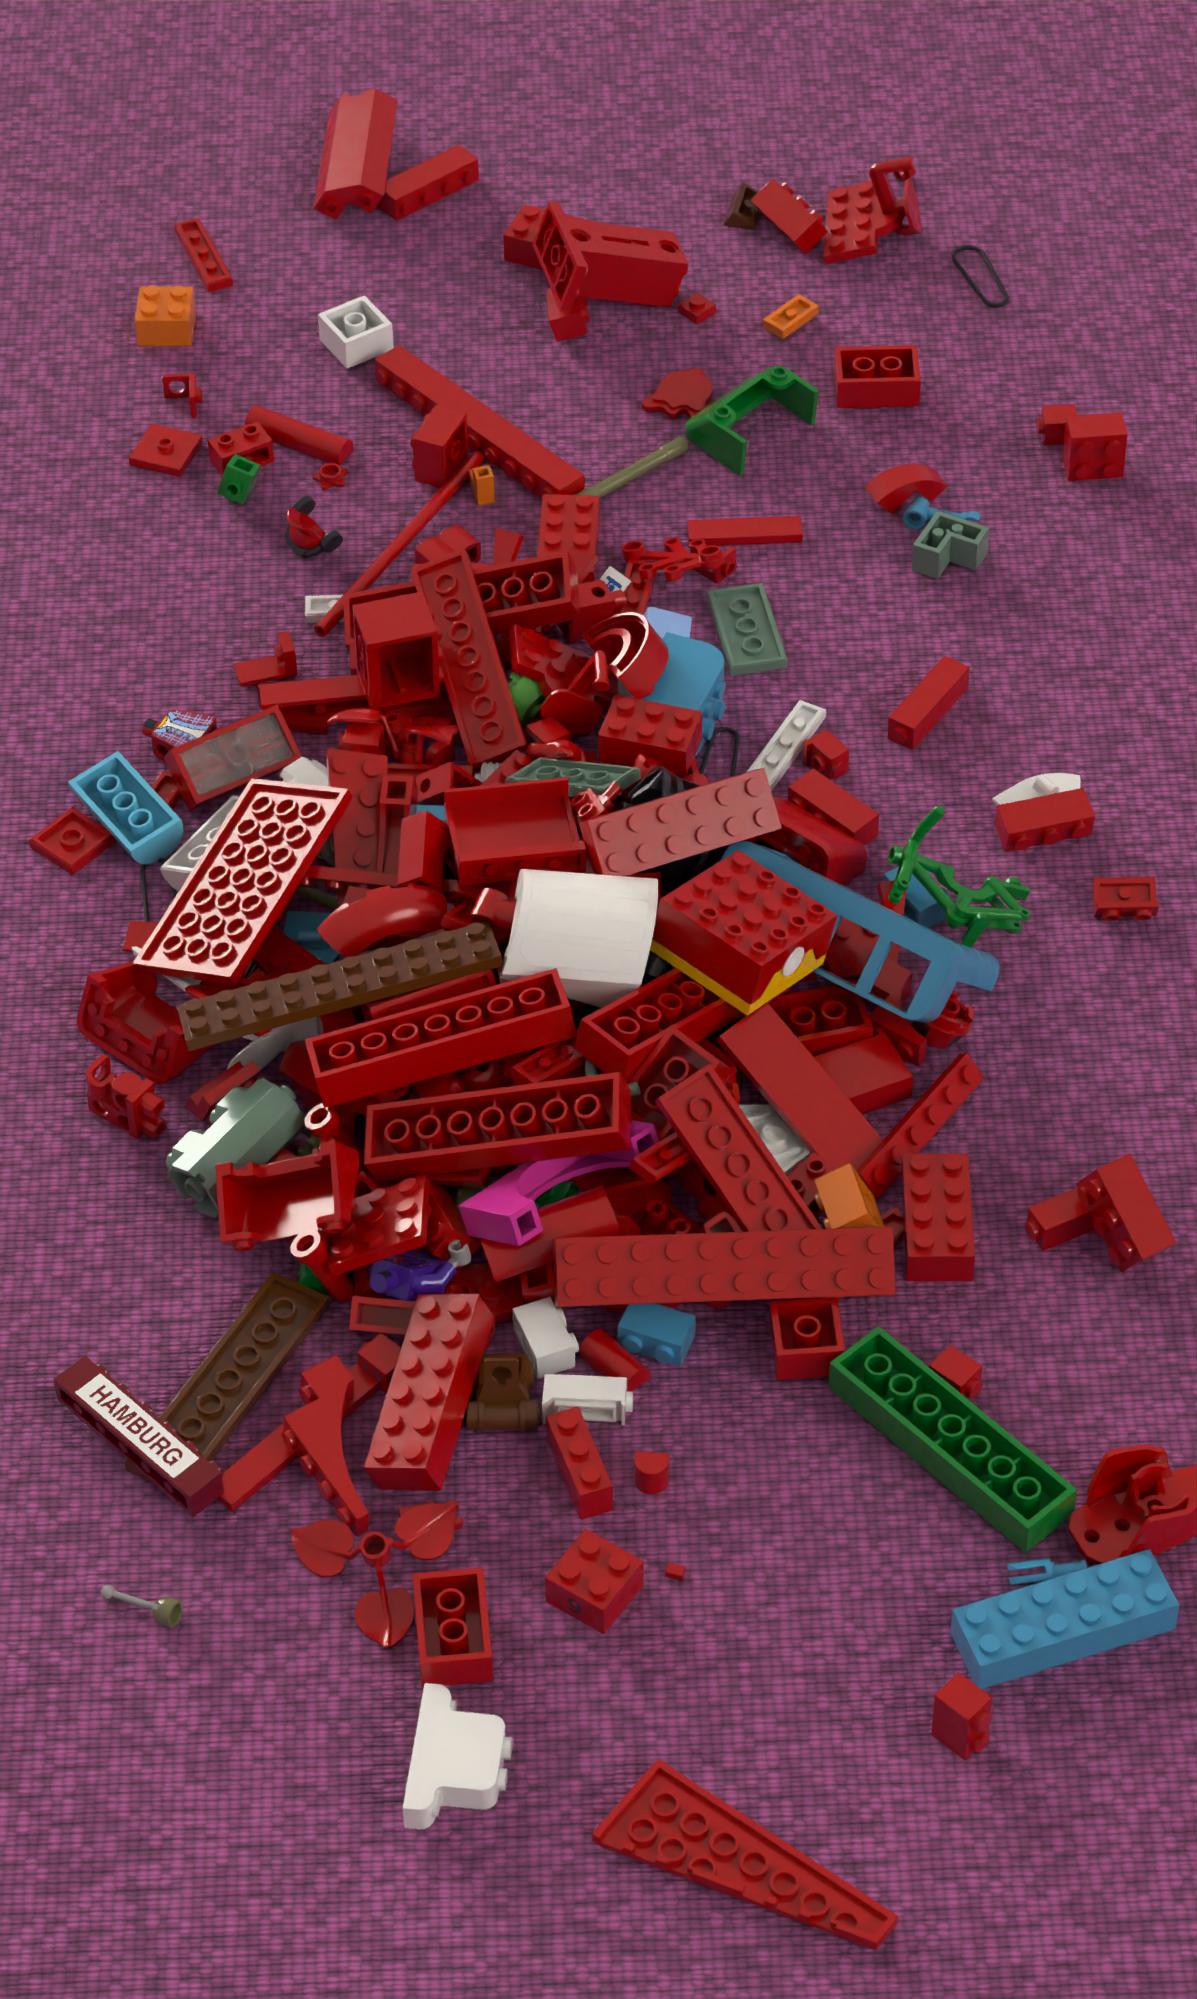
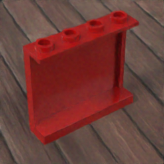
(512, 829)

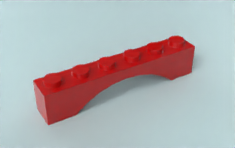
(397, 802)

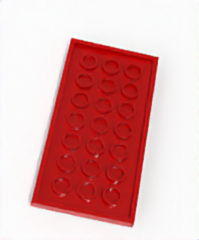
(243, 881)

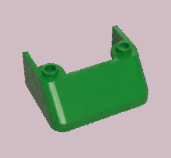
(712, 425)

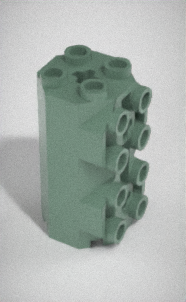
(245, 1129)

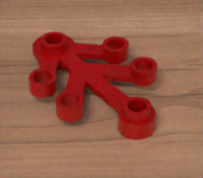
(700, 556)

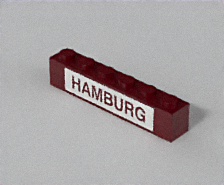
(139, 1435)

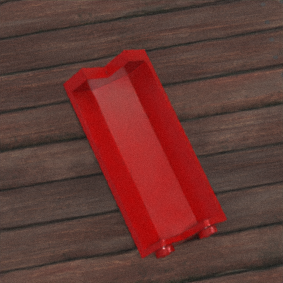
(356, 152)

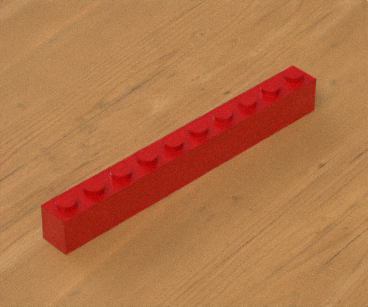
(488, 432)

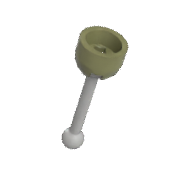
(165, 1610)

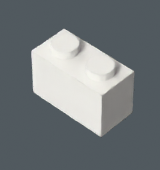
(544, 1337)

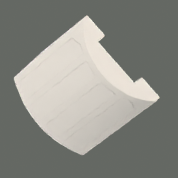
(585, 927)

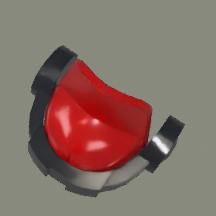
(305, 534)

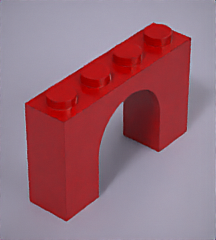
(423, 849)

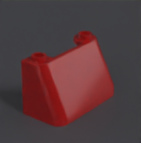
(816, 844)
(134, 1024)
(287, 1196)

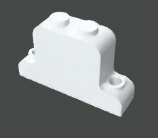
(453, 1759)

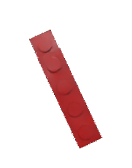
(316, 1438)

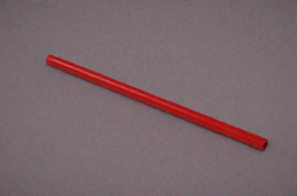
(403, 539)

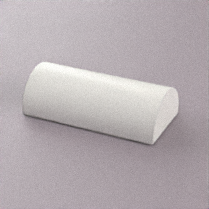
(183, 861)

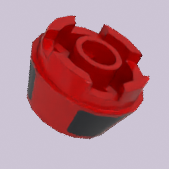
(950, 1025)

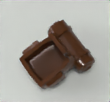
(503, 1395)

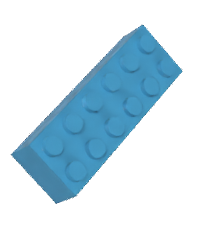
(1064, 1619)

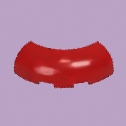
(381, 914)

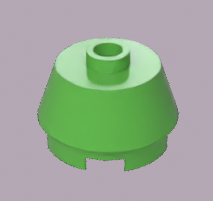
(526, 697)

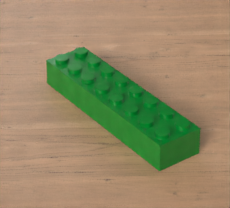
(952, 1439)

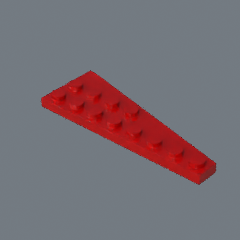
(703, 1839)

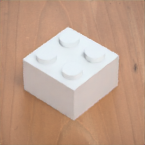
(355, 331)

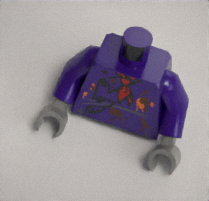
(416, 1272)

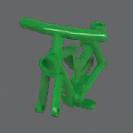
(958, 912)

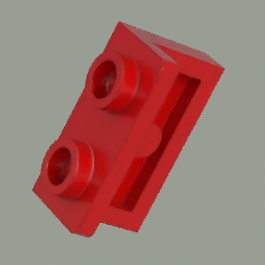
(1125, 898)

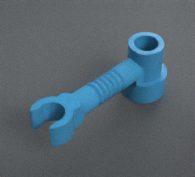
(919, 512)

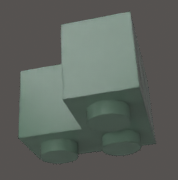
(949, 540)

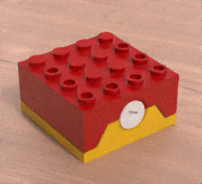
(742, 932)

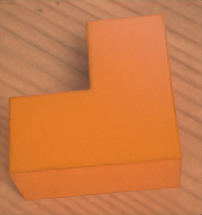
(482, 484)

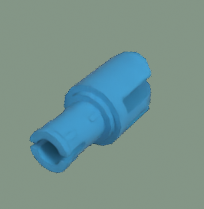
(1047, 1568)

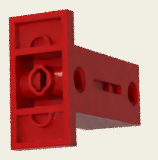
(608, 261)

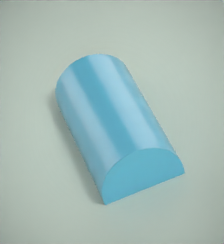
(129, 809)

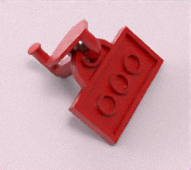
(868, 211)
(571, 680)

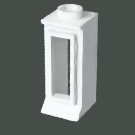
(597, 1396)

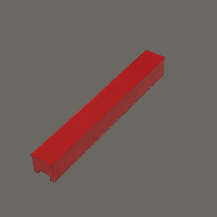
(324, 697)

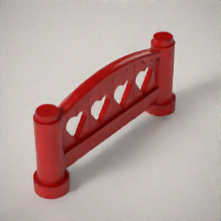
(313, 1247)

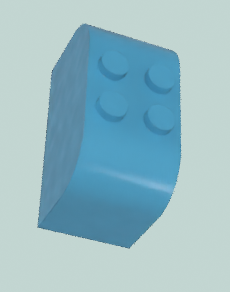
(692, 680)

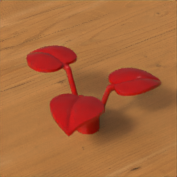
(431, 726)
(382, 1614)

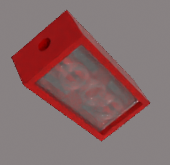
(232, 757)

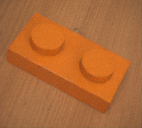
(790, 316)

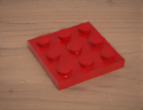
(383, 1225)

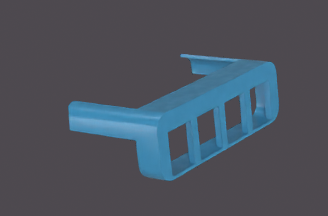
(948, 959)

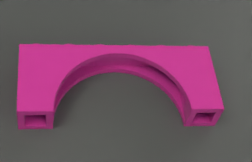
(507, 1207)

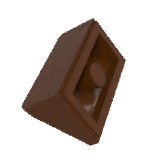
(741, 210)

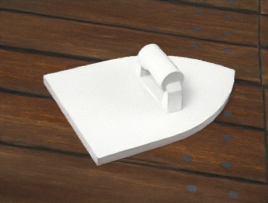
(1038, 786)

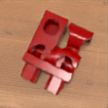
(124, 1100)

